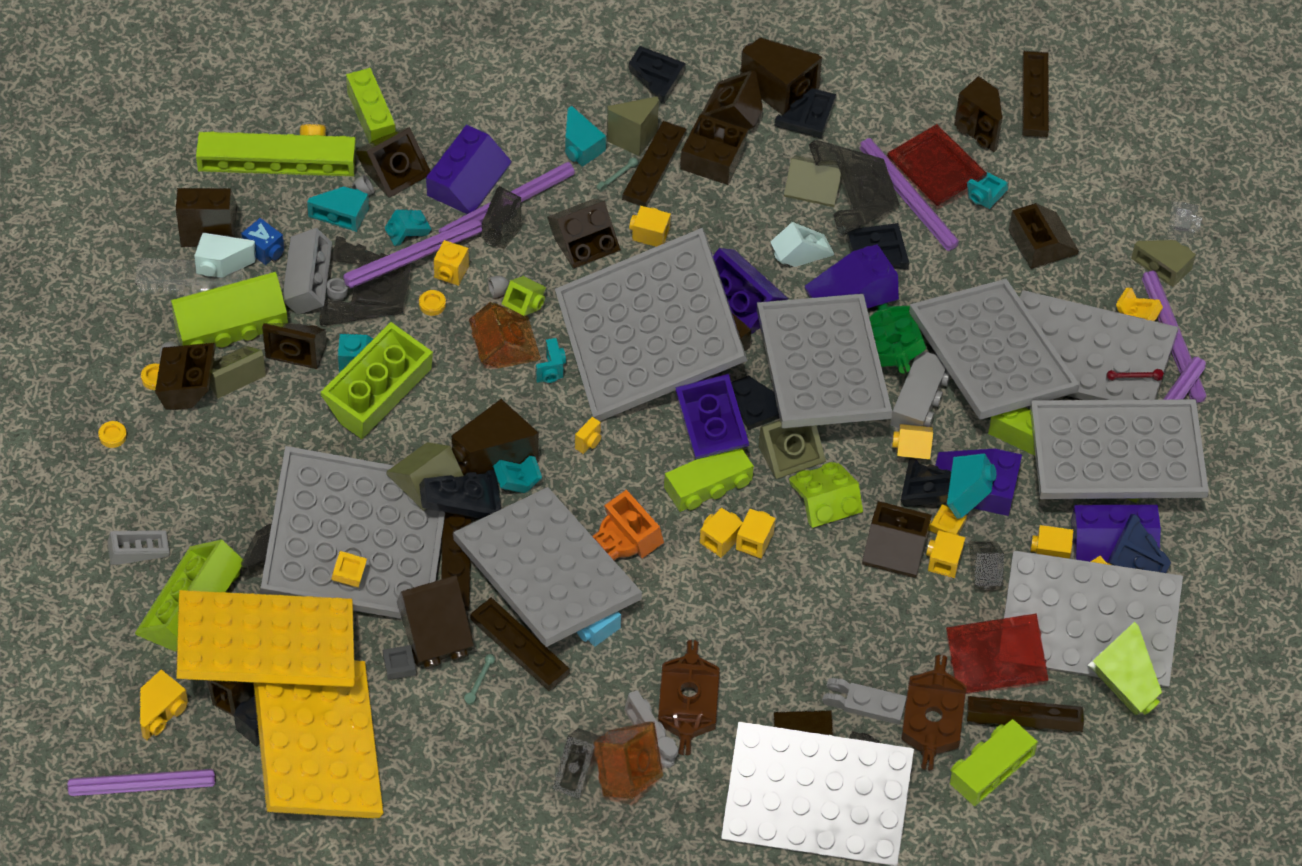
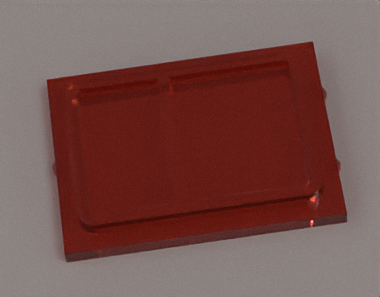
(936, 164)
(998, 653)

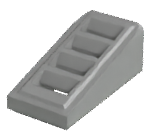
(129, 555)

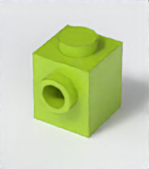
(524, 296)

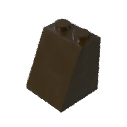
(781, 71)
(205, 212)
(492, 437)
(435, 622)

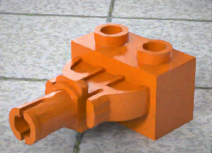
(628, 529)

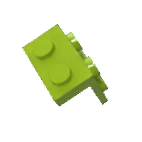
(828, 493)

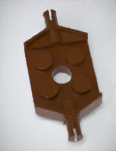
(938, 693)
(688, 715)

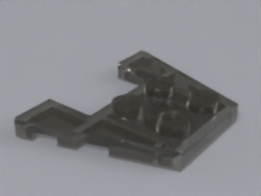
(865, 181)
(372, 299)

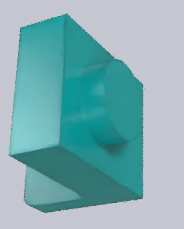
(987, 190)
(406, 223)
(553, 369)
(518, 476)

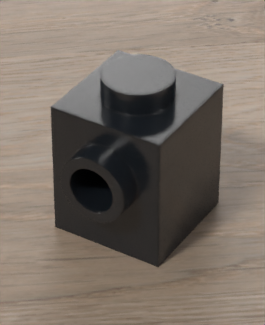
(246, 720)

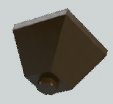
(736, 101)
(394, 161)
(294, 343)

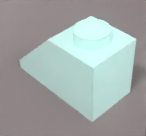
(800, 245)
(223, 255)

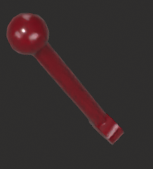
(1157, 375)

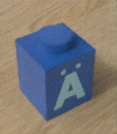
(268, 241)

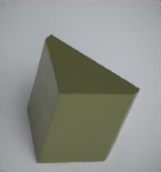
(633, 124)
(813, 182)
(236, 370)
(790, 448)
(425, 462)

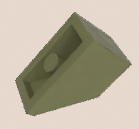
(1165, 257)

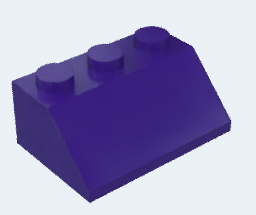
(467, 171)
(744, 286)
(1100, 526)

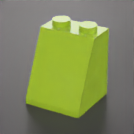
(1129, 671)

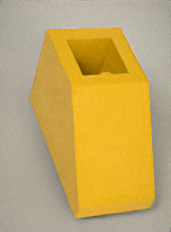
(159, 702)

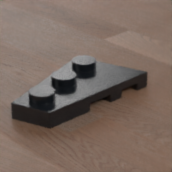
(464, 495)

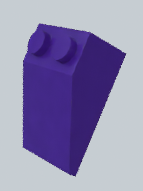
(860, 272)
(711, 416)
(1003, 487)

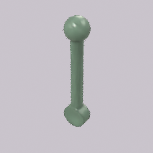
(633, 162)
(470, 697)

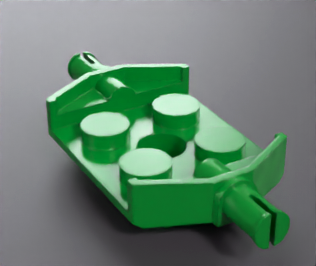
(896, 325)

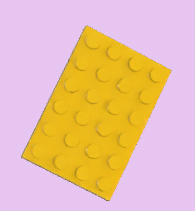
(265, 638)
(319, 748)

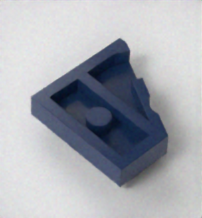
(1138, 549)

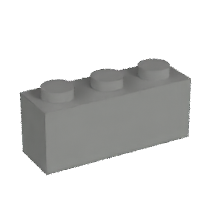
(307, 271)
(921, 392)

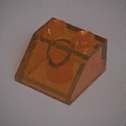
(503, 337)
(628, 760)

